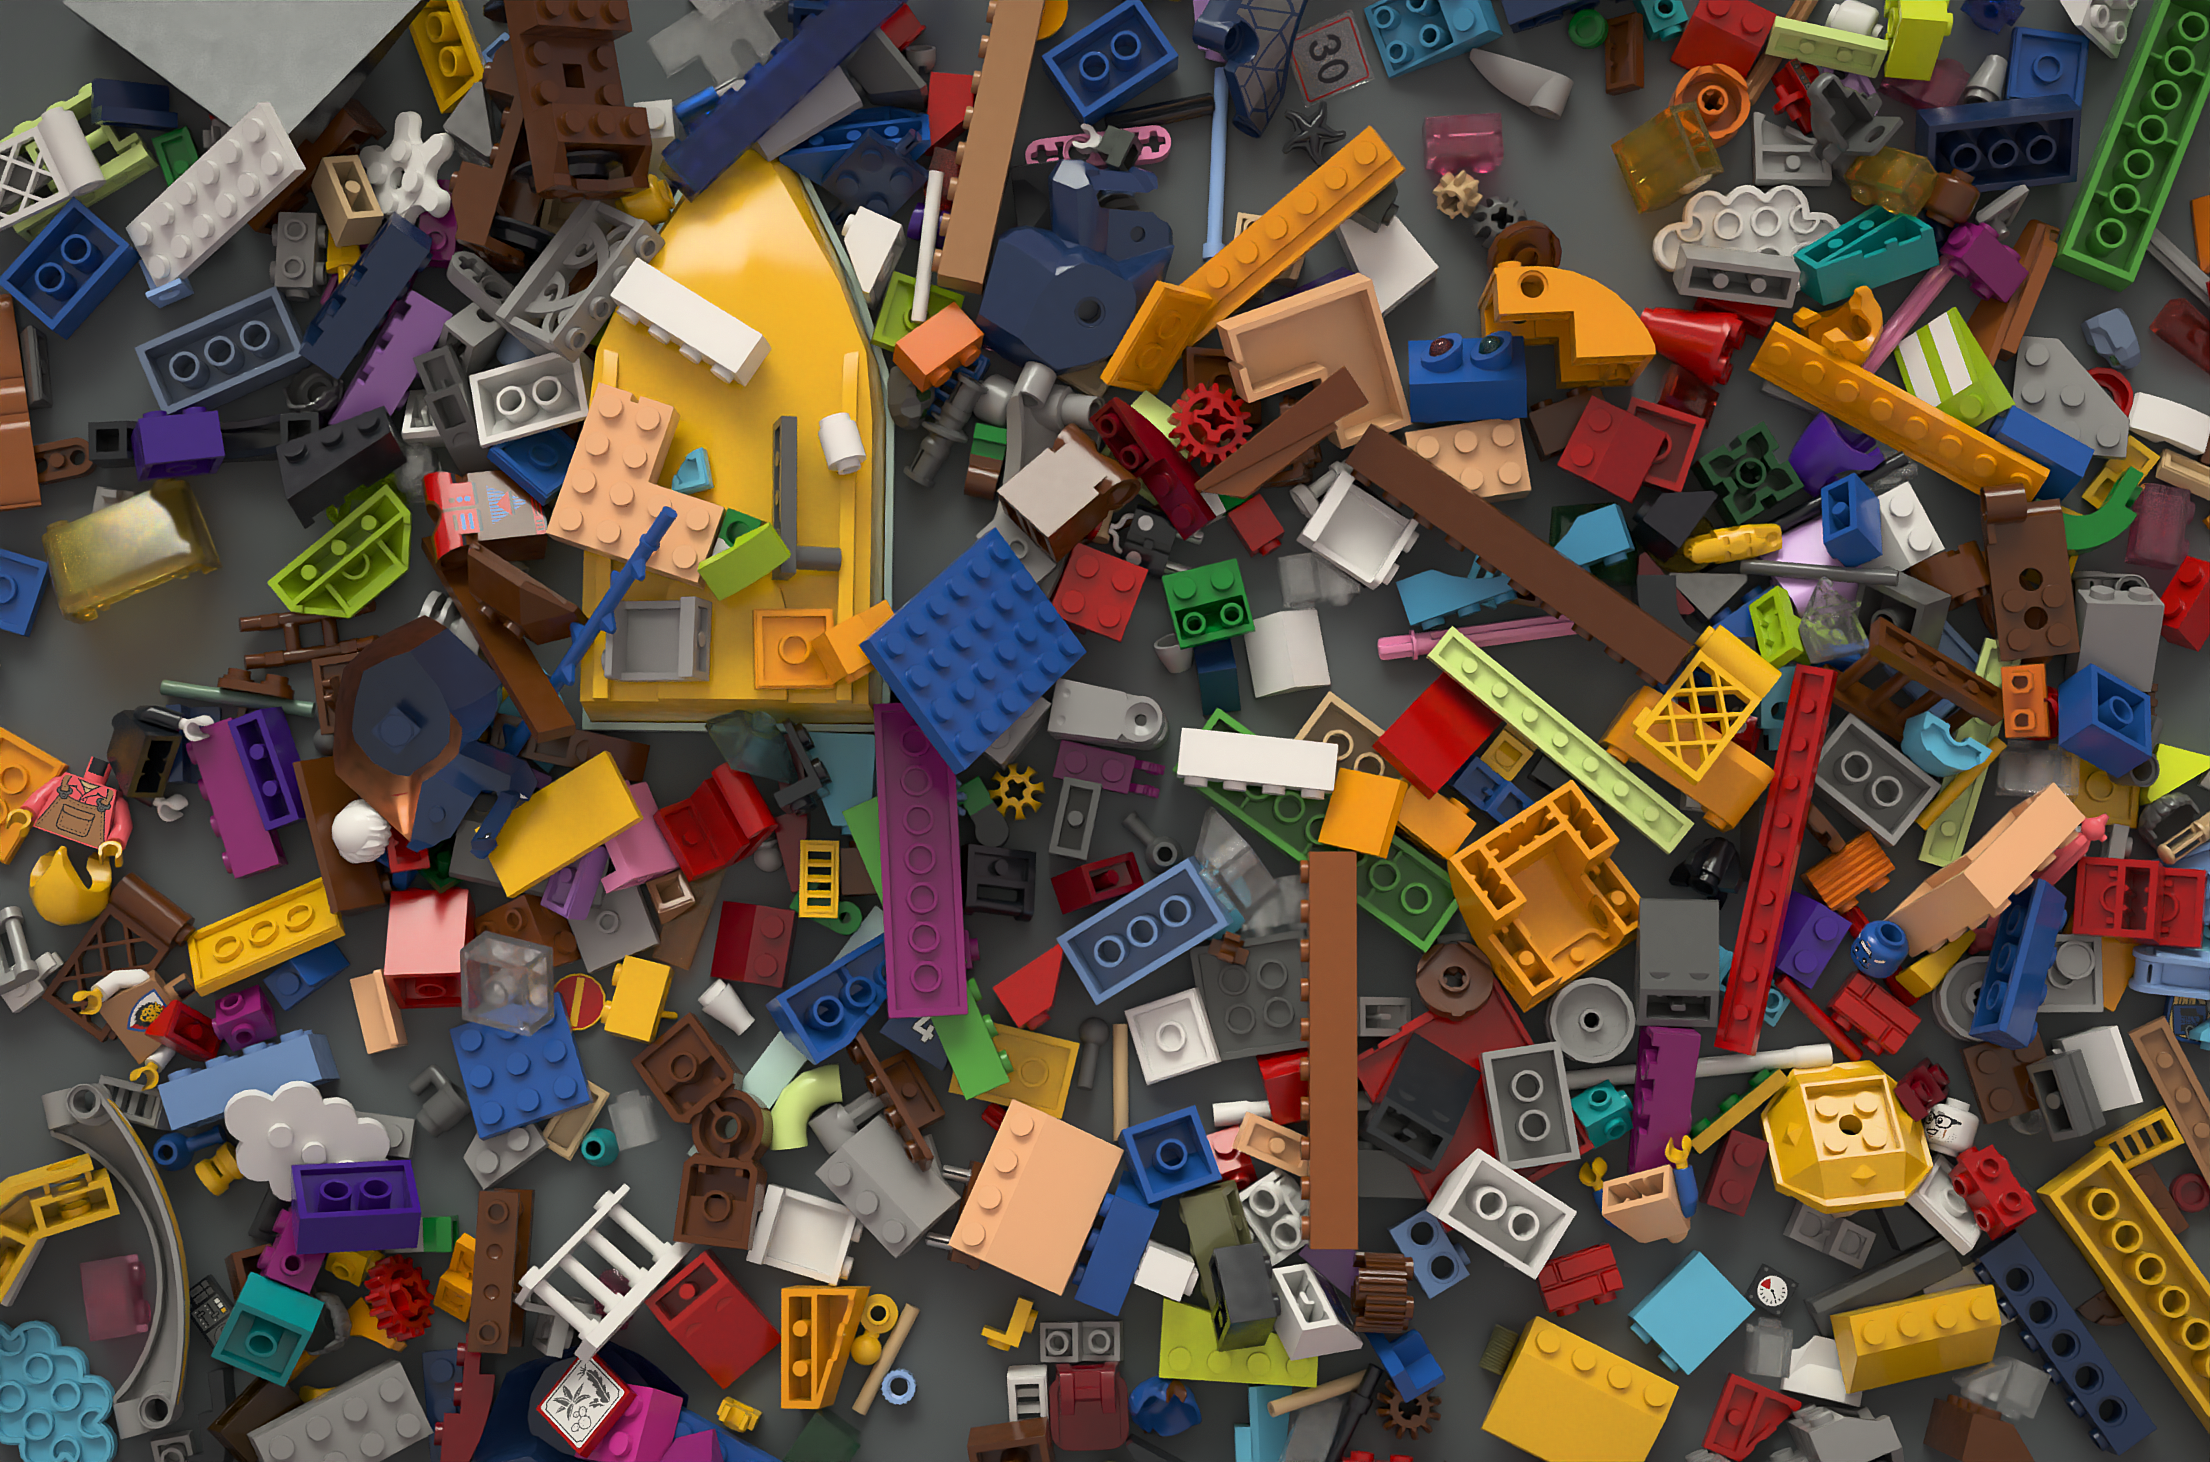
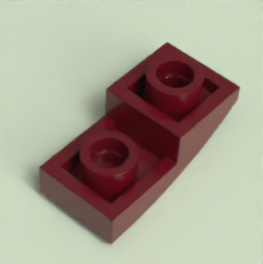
(1922, 1088)

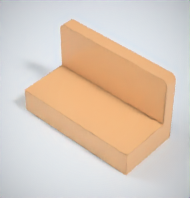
(378, 1013)

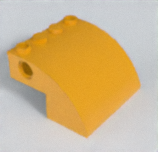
(1591, 327)
(1545, 895)

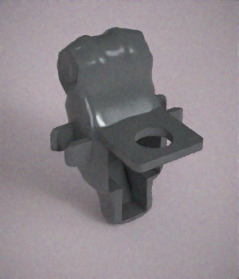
(1845, 123)

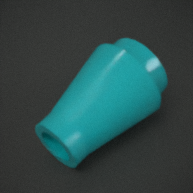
(608, 1144)

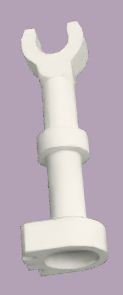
(1306, 497)

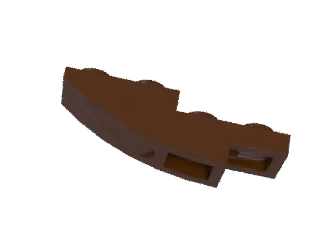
(577, 749)

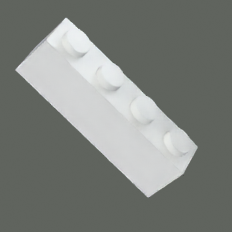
(690, 322)
(1257, 761)
(1166, 1270)

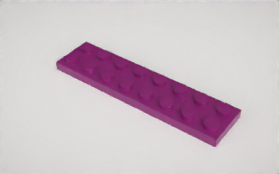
(918, 870)

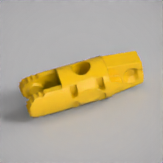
(1733, 543)

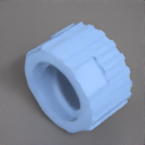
(887, 1392)

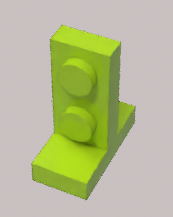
(1778, 629)

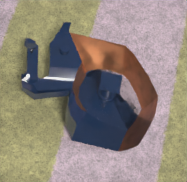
(413, 727)

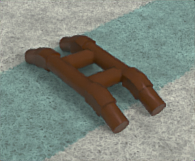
(294, 653)

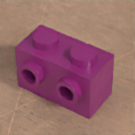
(282, 1263)

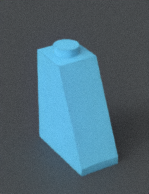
(852, 770)

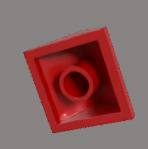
(1282, 1084)

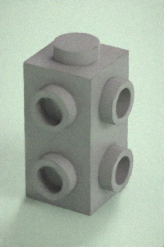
(299, 255)

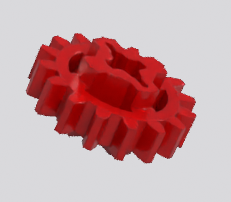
(1196, 433)
(399, 1297)

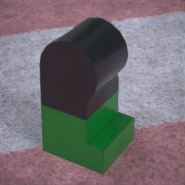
(990, 824)

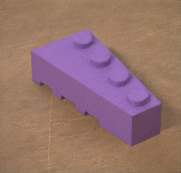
(389, 364)

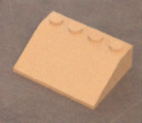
(1036, 1197)

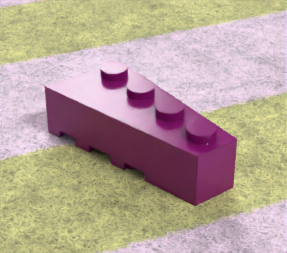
(1662, 1094)

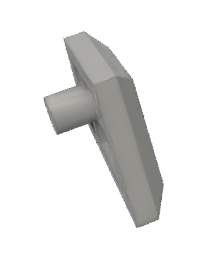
(2003, 210)

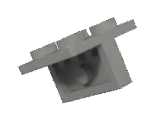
(552, 1330)

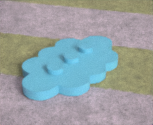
(52, 1399)

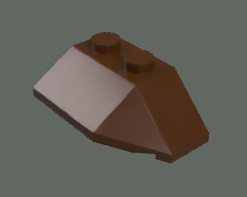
(518, 599)

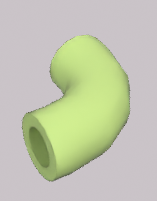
(800, 1101)

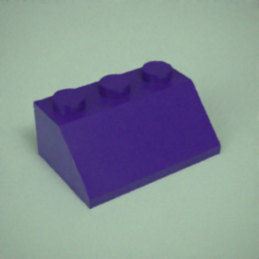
(354, 1206)

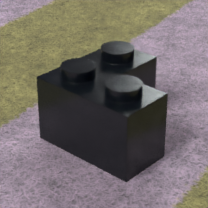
(1244, 1298)

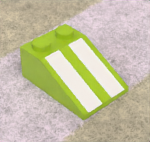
(1951, 371)

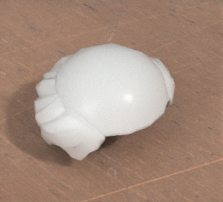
(360, 832)

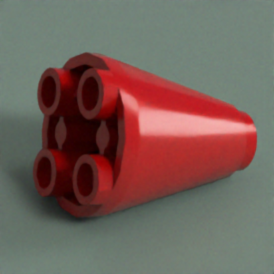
(1697, 340)

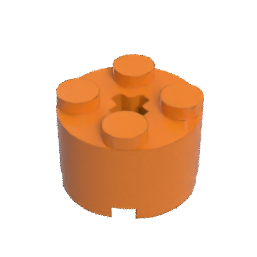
(1721, 88)

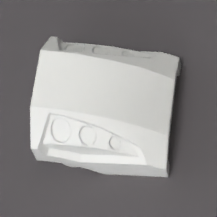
(1274, 1214)

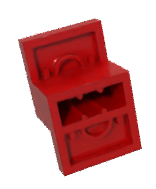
(1097, 592)
(2140, 902)

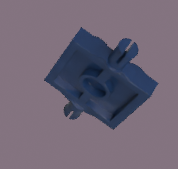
(875, 175)

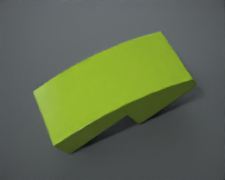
(745, 562)

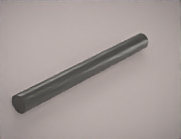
(1816, 572)

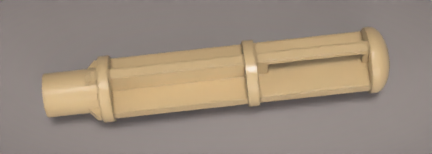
(2199, 830)

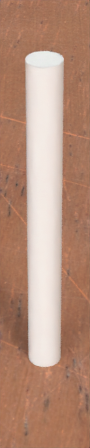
(927, 246)

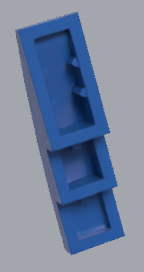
(1488, 791)

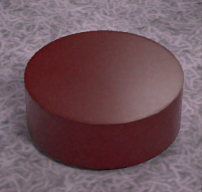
(2190, 1192)

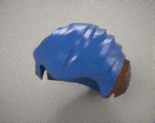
(1163, 1406)

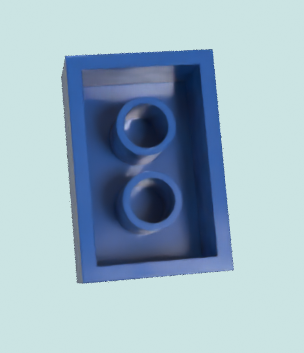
(1110, 62)
(69, 268)

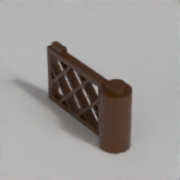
(139, 910)

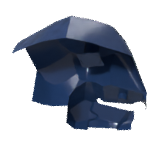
(1076, 287)

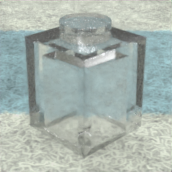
(634, 1120)
(1768, 1348)

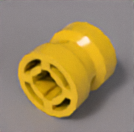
(219, 1170)

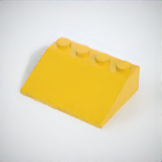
(1576, 1400)

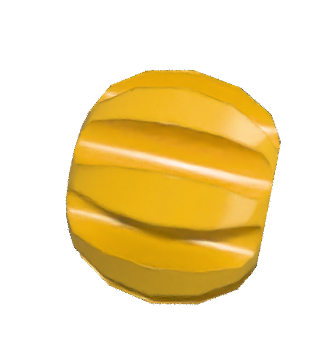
(1020, 780)

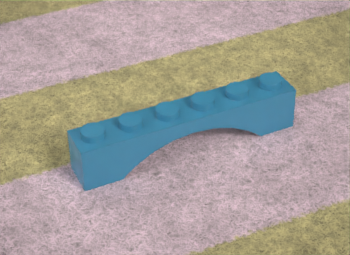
(1435, 595)

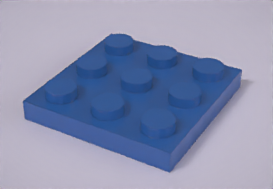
(520, 1077)

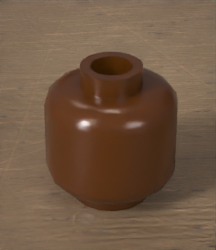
(1952, 198)

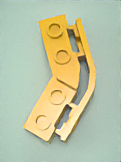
(47, 1210)

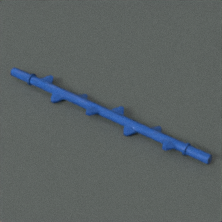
(601, 619)

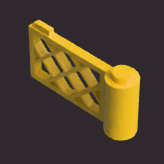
(1729, 664)

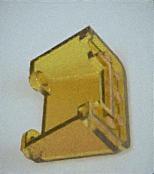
(127, 549)

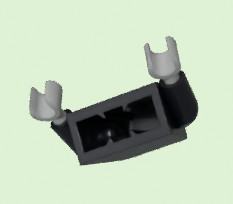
(145, 751)

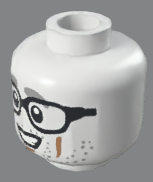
(1950, 1127)

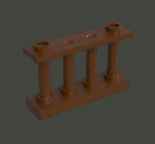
(1918, 663)
(499, 1265)

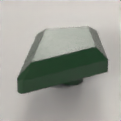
(440, 861)

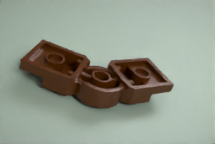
(703, 1089)

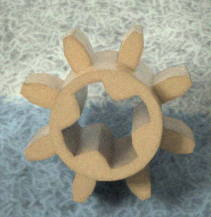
(1457, 194)

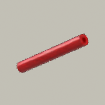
(1818, 1018)

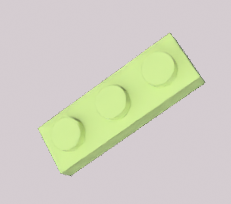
(1826, 47)

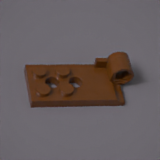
(2020, 538)

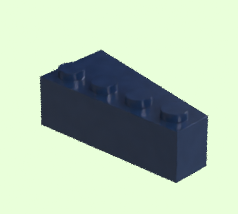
(365, 295)

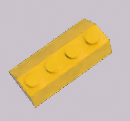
(448, 51)
(1916, 1336)

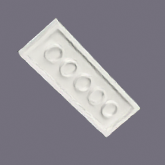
(216, 196)

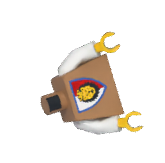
(129, 1005)

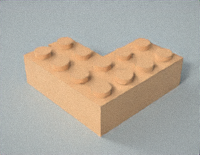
(1310, 341)
(614, 491)
(1992, 870)

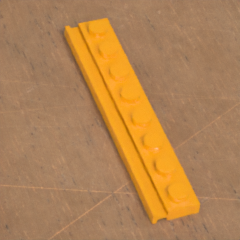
(1293, 227)
(1892, 414)

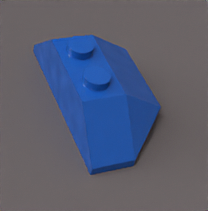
(821, 151)

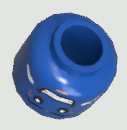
(1879, 949)

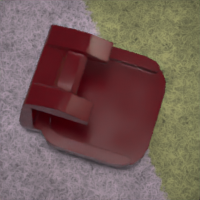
(1089, 1407)

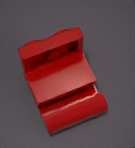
(717, 824)

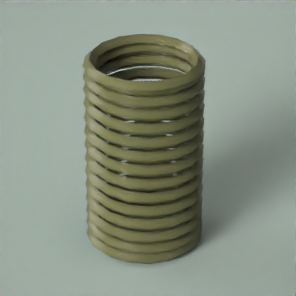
(1497, 1349)

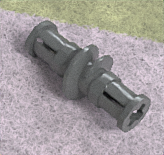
(946, 430)

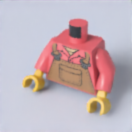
(80, 811)

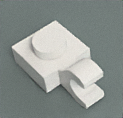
(26, 994)

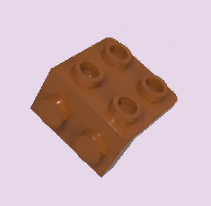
(534, 923)

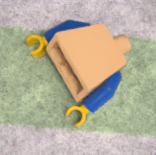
(1650, 1202)

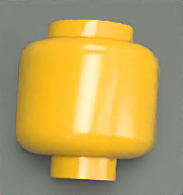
(651, 204)

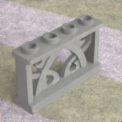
(576, 245)

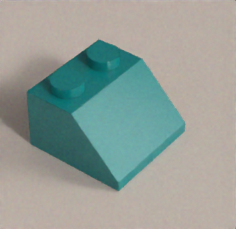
(267, 1329)

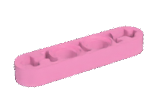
(1143, 133)

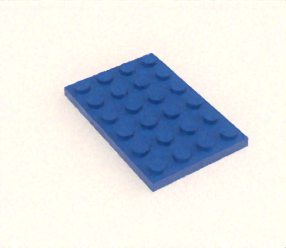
(973, 650)

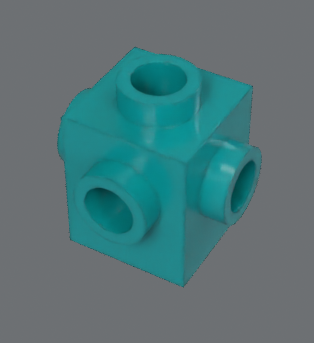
(1603, 1112)

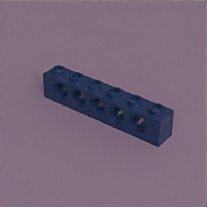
(2128, 1420)

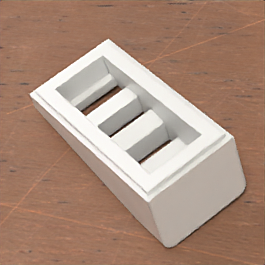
(1028, 1375)

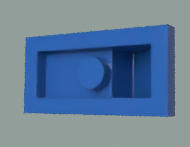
(306, 974)

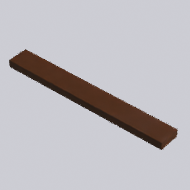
(510, 660)

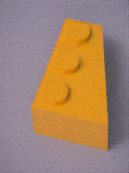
(817, 1341)

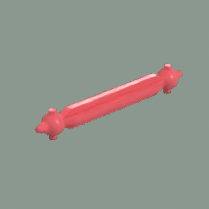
(2091, 830)

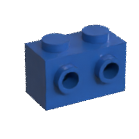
(1851, 521)

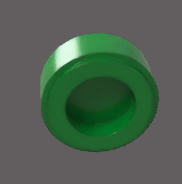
(1588, 29)

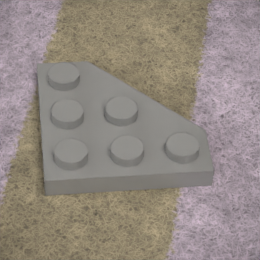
(2065, 396)

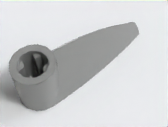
(1528, 84)

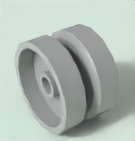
(1953, 997)
(1599, 1042)

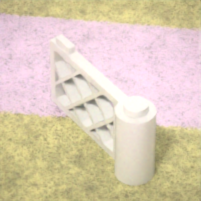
(66, 157)

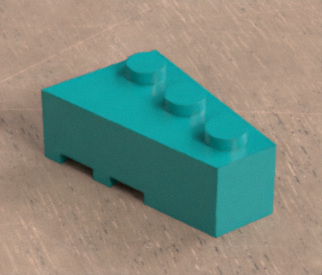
(1866, 252)

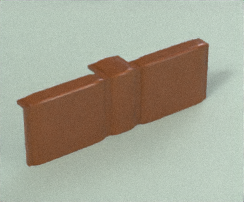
(17, 458)

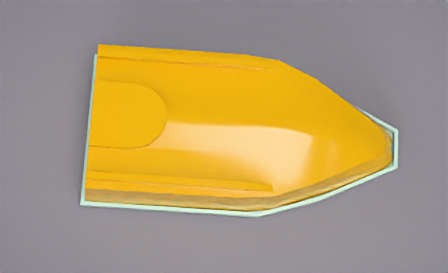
(774, 262)

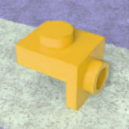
(1022, 1320)

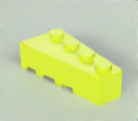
(1915, 36)

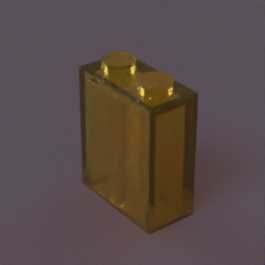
(1667, 157)

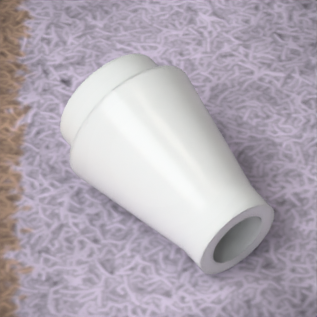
(726, 1007)

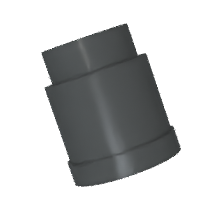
(444, 1107)

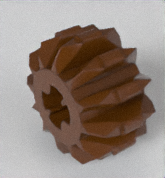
(1413, 1419)

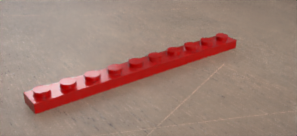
(1776, 859)

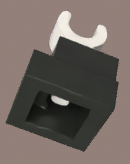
(1116, 147)

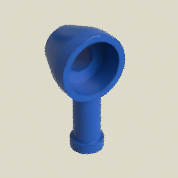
(185, 1146)

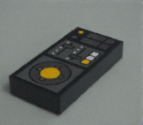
(209, 1308)

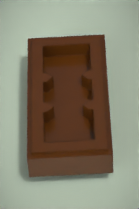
(1624, 54)

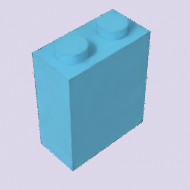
(1689, 1313)

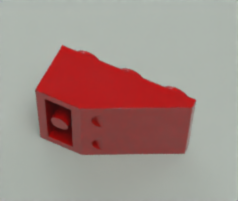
(714, 1319)

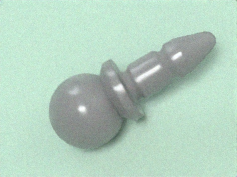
(768, 855)

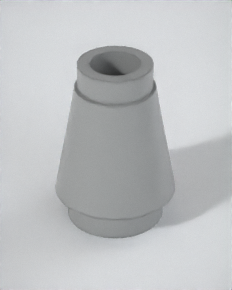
(1987, 81)

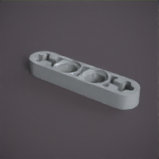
(475, 276)

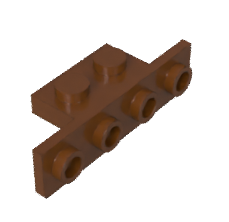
(904, 1094)

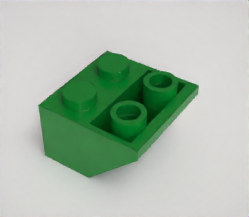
(1207, 604)

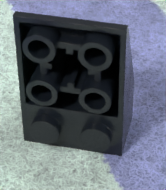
(1420, 1105)

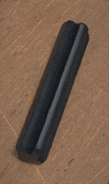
(1163, 112)

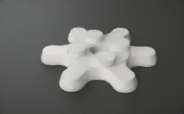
(421, 165)

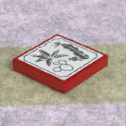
(586, 1403)

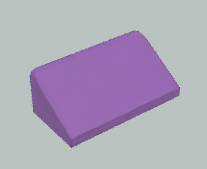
(574, 886)

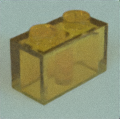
(1892, 180)

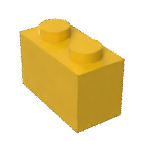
(637, 1000)

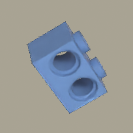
(1425, 1253)

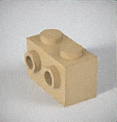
(347, 200)

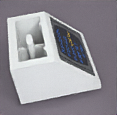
(1311, 1314)

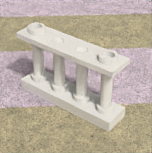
(617, 1307)

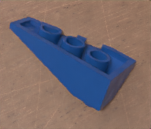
(834, 1003)

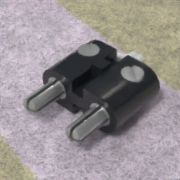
(1150, 541)

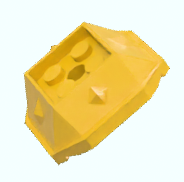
(1839, 1170)

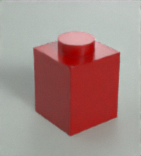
(1256, 526)

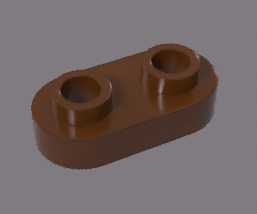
(61, 460)

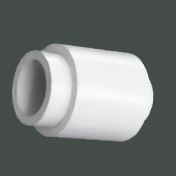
(841, 443)

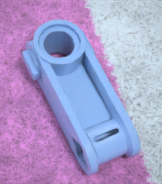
(2171, 972)

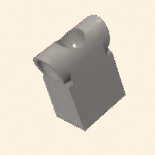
(1106, 717)

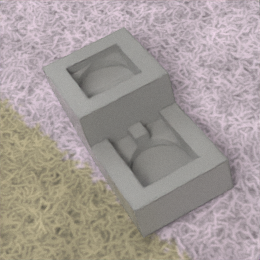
(1829, 1235)

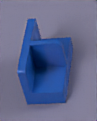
(1407, 1363)

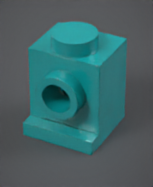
(1662, 25)

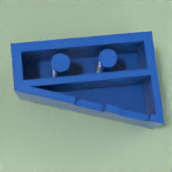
(1116, 1247)

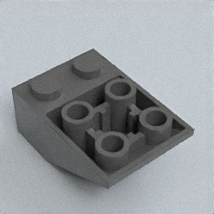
(1677, 963)

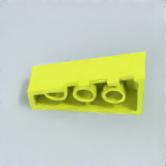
(1192, 1353)

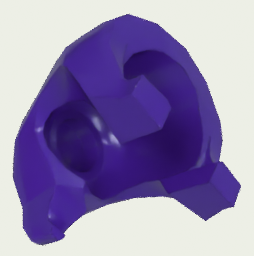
(1828, 450)

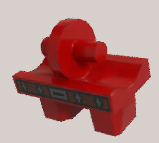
(1792, 89)

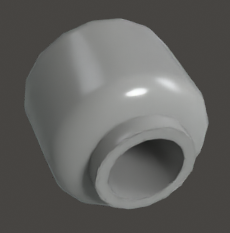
(993, 405)

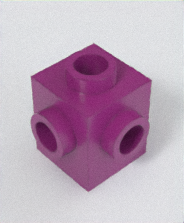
(244, 1018)

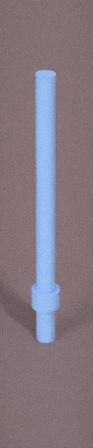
(1217, 167)

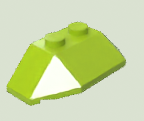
(350, 561)

